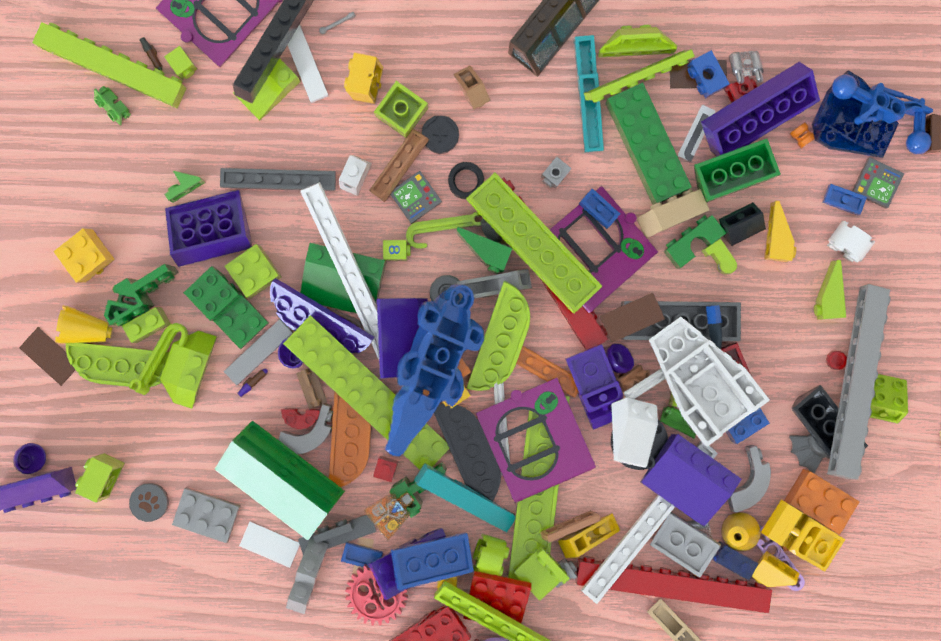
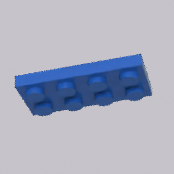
(432, 561)

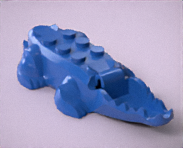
(433, 364)

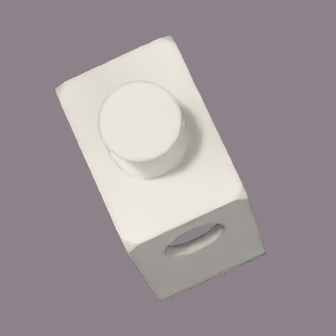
(354, 174)

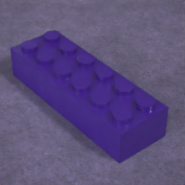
(761, 110)

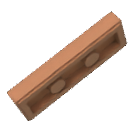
(570, 526)

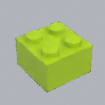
(401, 109)
(253, 271)
(99, 477)

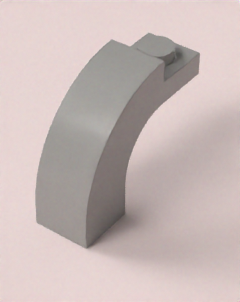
(307, 442)
(756, 485)

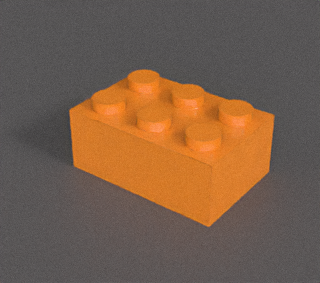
(821, 501)

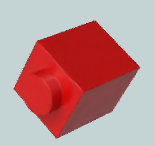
(385, 468)

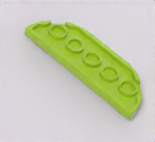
(502, 340)
(111, 364)

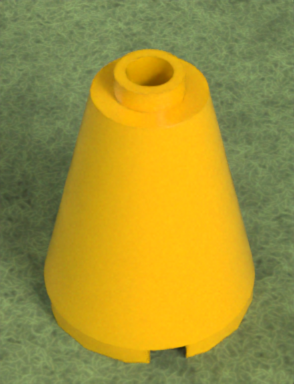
(81, 327)
(746, 526)

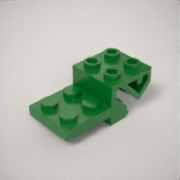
(226, 307)
(120, 312)
(412, 488)

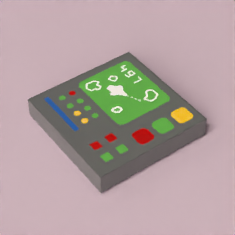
(878, 182)
(415, 197)

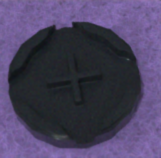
(442, 134)

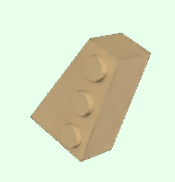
(673, 212)

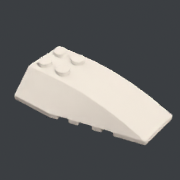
(705, 381)

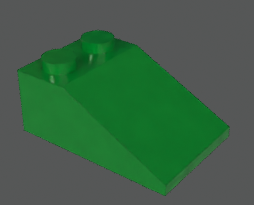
(489, 252)

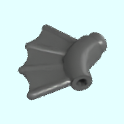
(807, 451)

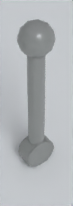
(323, 30)

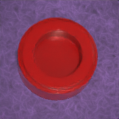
(836, 360)

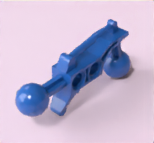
(884, 106)

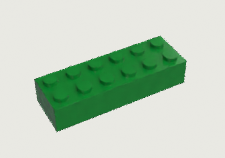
(648, 144)

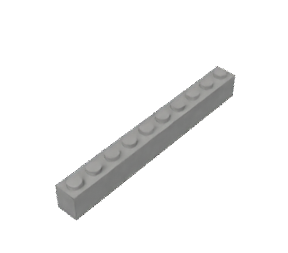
(859, 382)

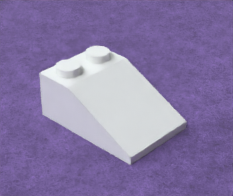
(633, 431)

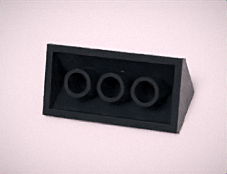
(818, 415)

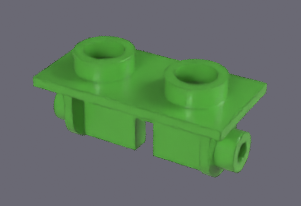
(105, 99)
(674, 419)

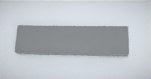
(258, 352)

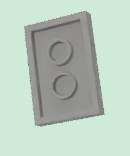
(206, 515)
(685, 544)

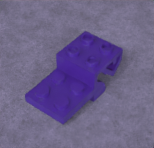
(595, 384)
(384, 570)

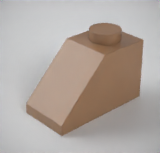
(472, 87)

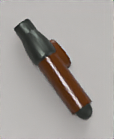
(151, 52)

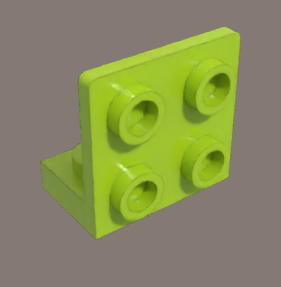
(890, 399)
(542, 572)

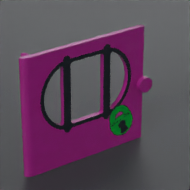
(183, 16)
(624, 260)
(569, 446)

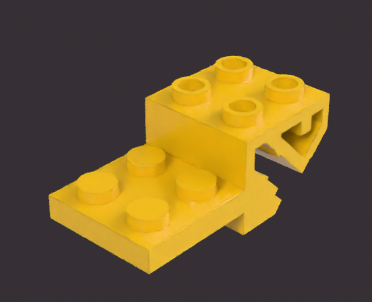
(802, 535)

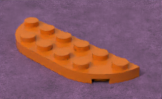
(348, 443)

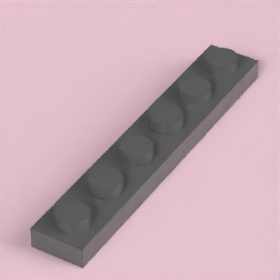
(276, 179)

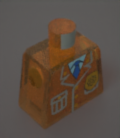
(389, 513)

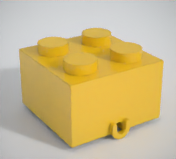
(363, 78)
(84, 255)

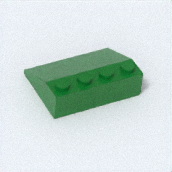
(324, 285)

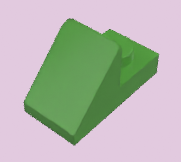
(187, 184)

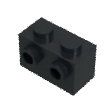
(742, 223)

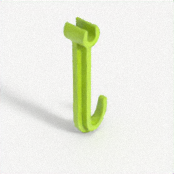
(439, 225)
(141, 384)

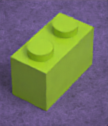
(146, 325)

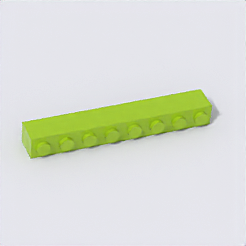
(109, 65)

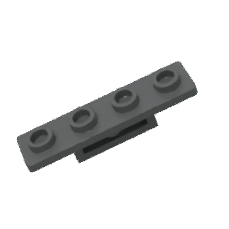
(341, 533)

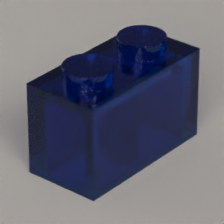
(735, 561)

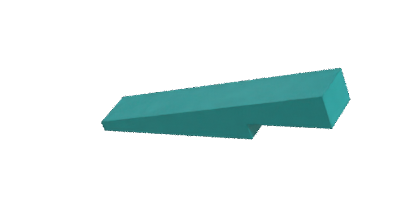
(588, 80)
(464, 497)

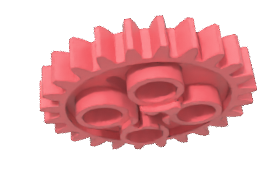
(360, 599)

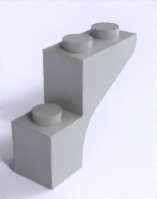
(492, 285)
(306, 576)

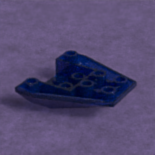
(836, 127)

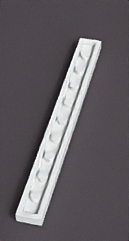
(343, 259)
(631, 543)

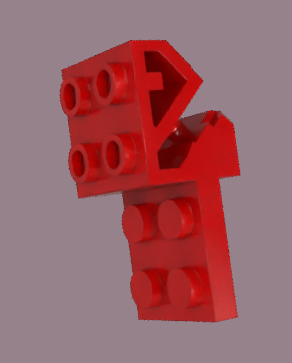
(436, 626)

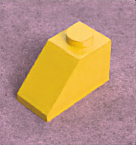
(774, 572)

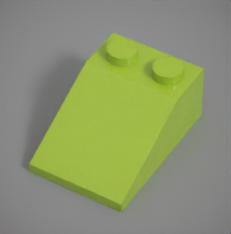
(277, 86)

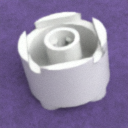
(851, 241)

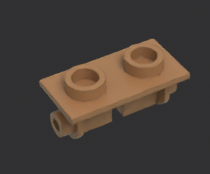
(311, 388)

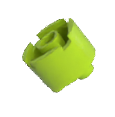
(490, 555)

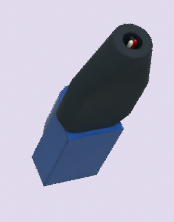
(715, 328)

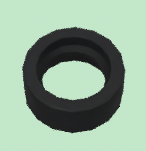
(464, 166)

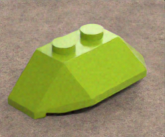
(637, 42)
(187, 367)

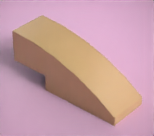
(671, 622)

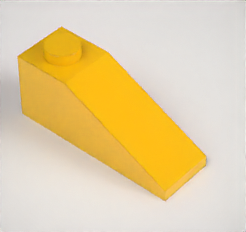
(779, 237)
(583, 540)

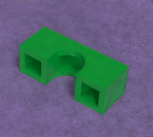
(680, 251)

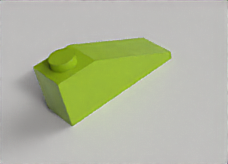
(831, 299)

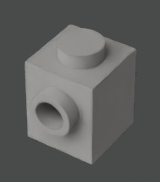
(555, 173)

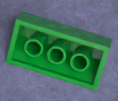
(736, 170)

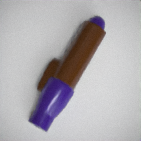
(251, 382)

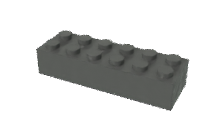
(696, 315)

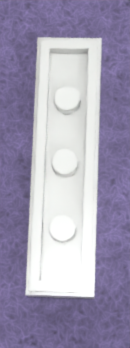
(306, 66)

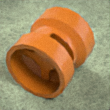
(804, 139)

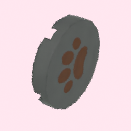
(148, 502)

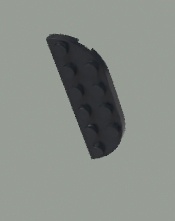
(470, 449)

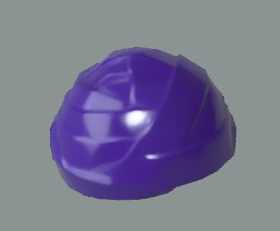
(287, 357)
(620, 358)
(29, 458)

